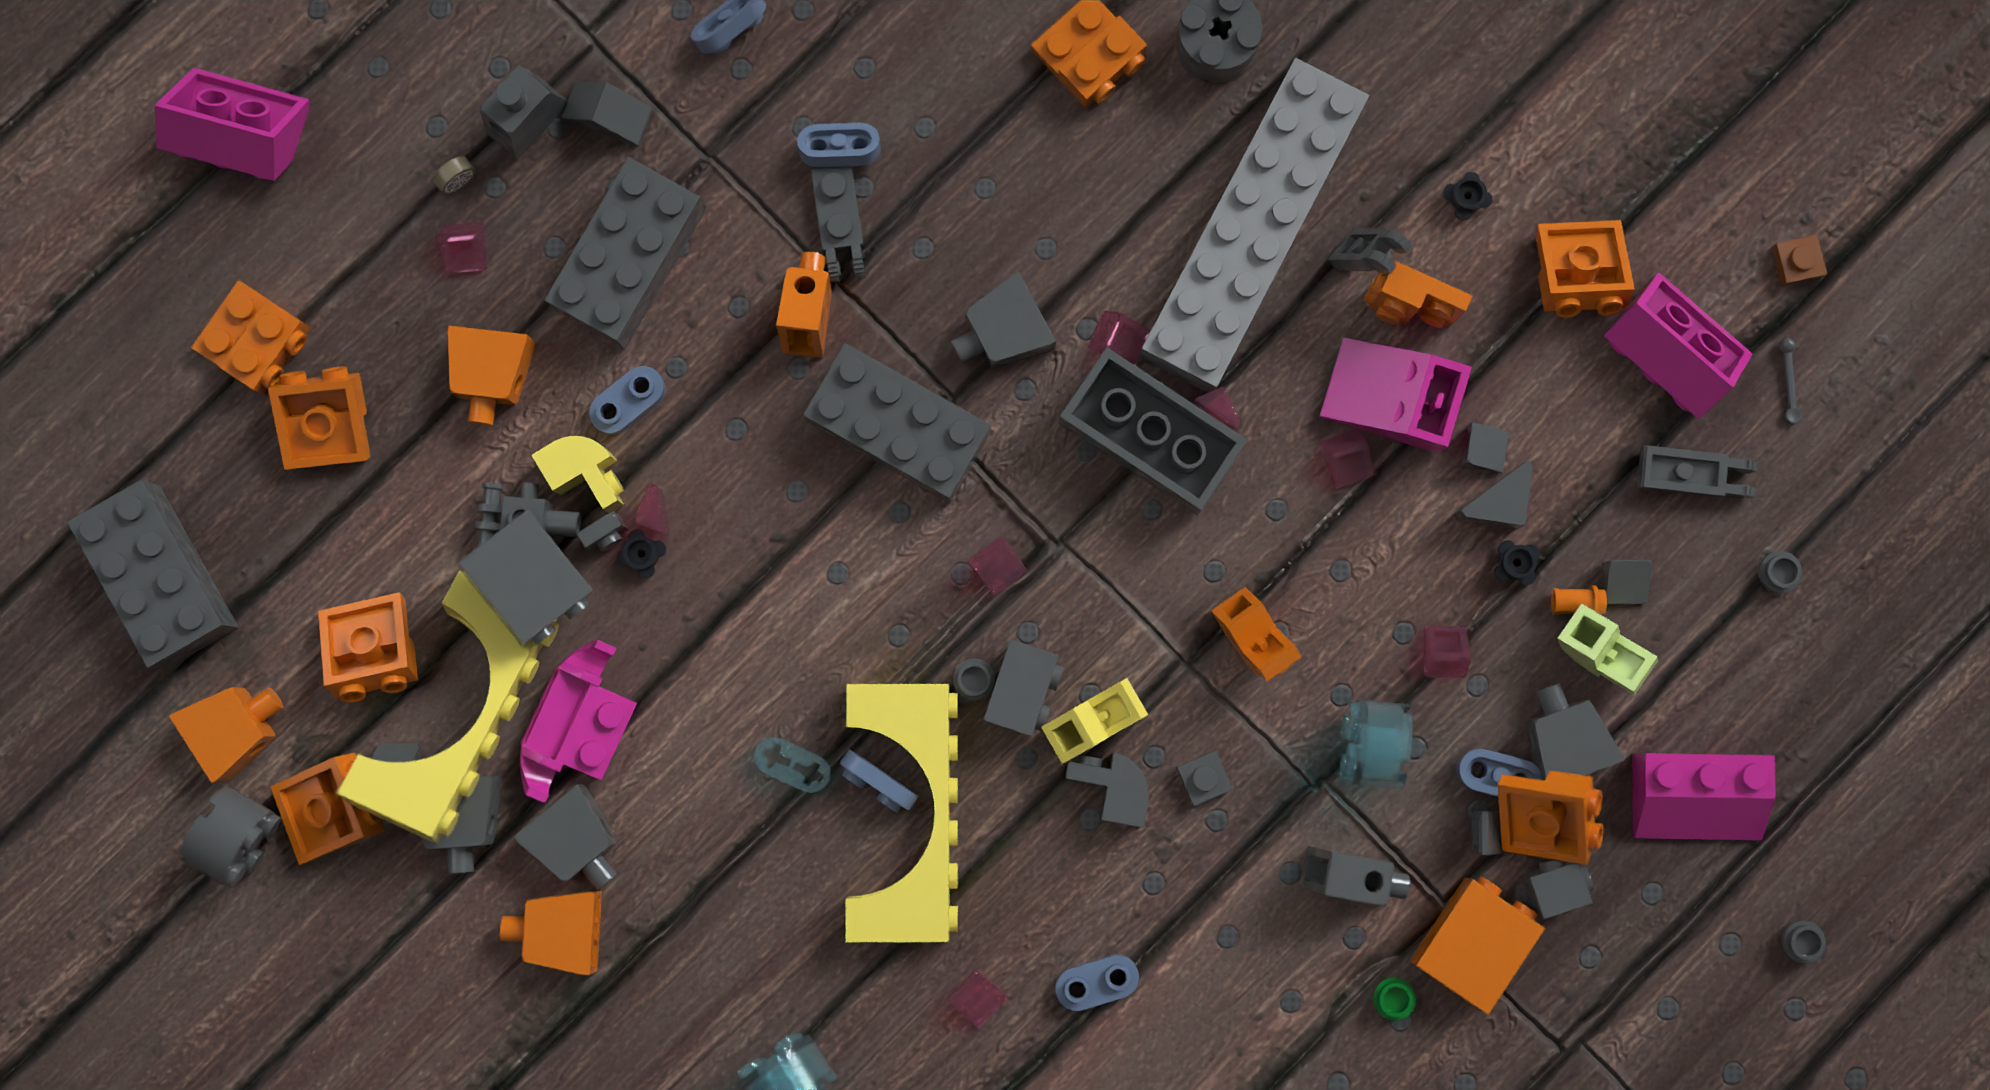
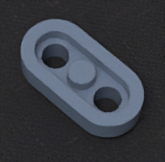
(725, 23)
(839, 144)
(629, 404)
(1494, 766)
(892, 793)
(1097, 983)

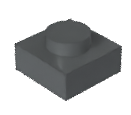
(603, 533)
(1204, 778)

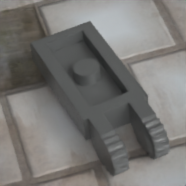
(838, 217)
(1369, 250)
(1692, 472)

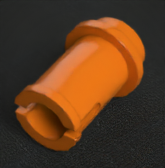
(1568, 600)

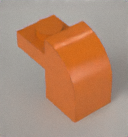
(1255, 635)

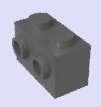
(1022, 688)

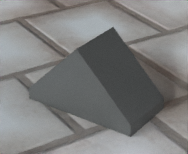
(607, 111)
(1502, 503)

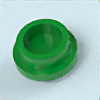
(1394, 998)

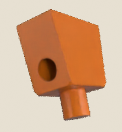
(805, 307)
(487, 369)
(228, 730)
(558, 931)

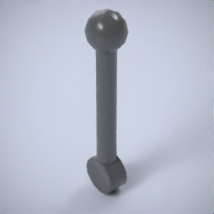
(1792, 414)

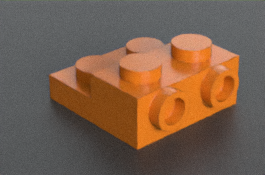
(1090, 51)
(1584, 267)
(1410, 292)
(251, 338)
(320, 418)
(367, 648)
(317, 816)
(1550, 816)

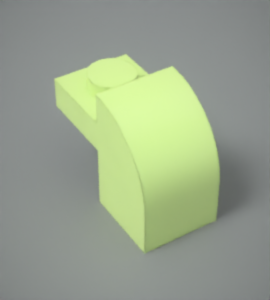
(1602, 650)

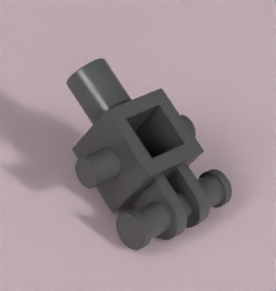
(553, 522)

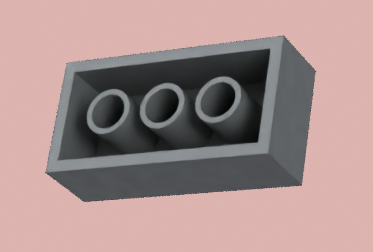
(626, 253)
(897, 423)
(1152, 431)
(152, 575)

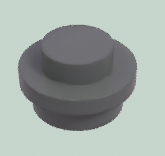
(1780, 572)
(974, 679)
(1803, 941)

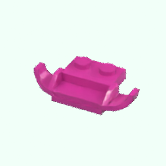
(573, 722)

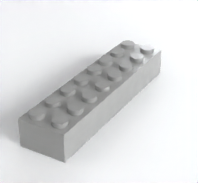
(1253, 226)

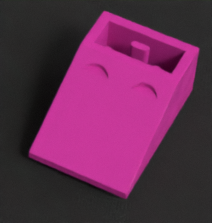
(1396, 393)

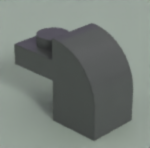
(1125, 789)

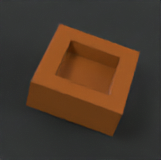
(1799, 260)

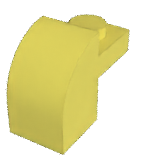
(577, 460)
(1094, 720)

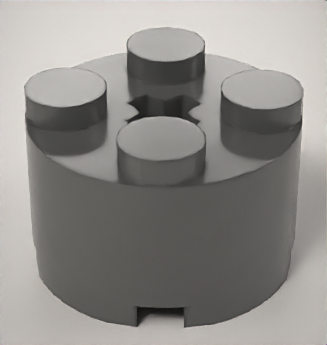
(1211, 56)
(229, 837)

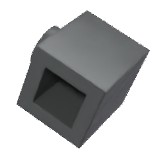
(1557, 887)

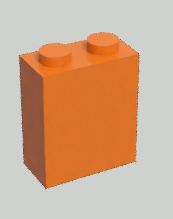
(1478, 943)

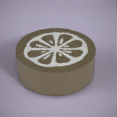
(454, 175)

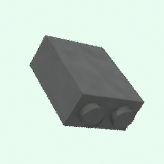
(525, 579)

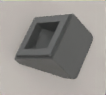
(1484, 448)
(1626, 581)
(397, 752)
(1486, 833)

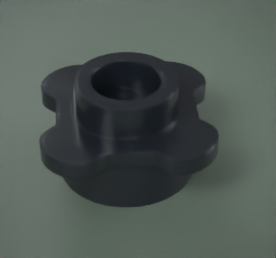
(1468, 184)
(1526, 554)
(630, 558)

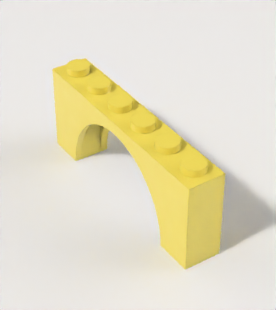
(427, 791)
(919, 903)

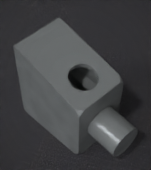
(520, 110)
(1005, 326)
(1569, 736)
(474, 826)
(572, 839)
(1353, 877)

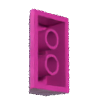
(230, 123)
(1678, 346)
(1702, 796)

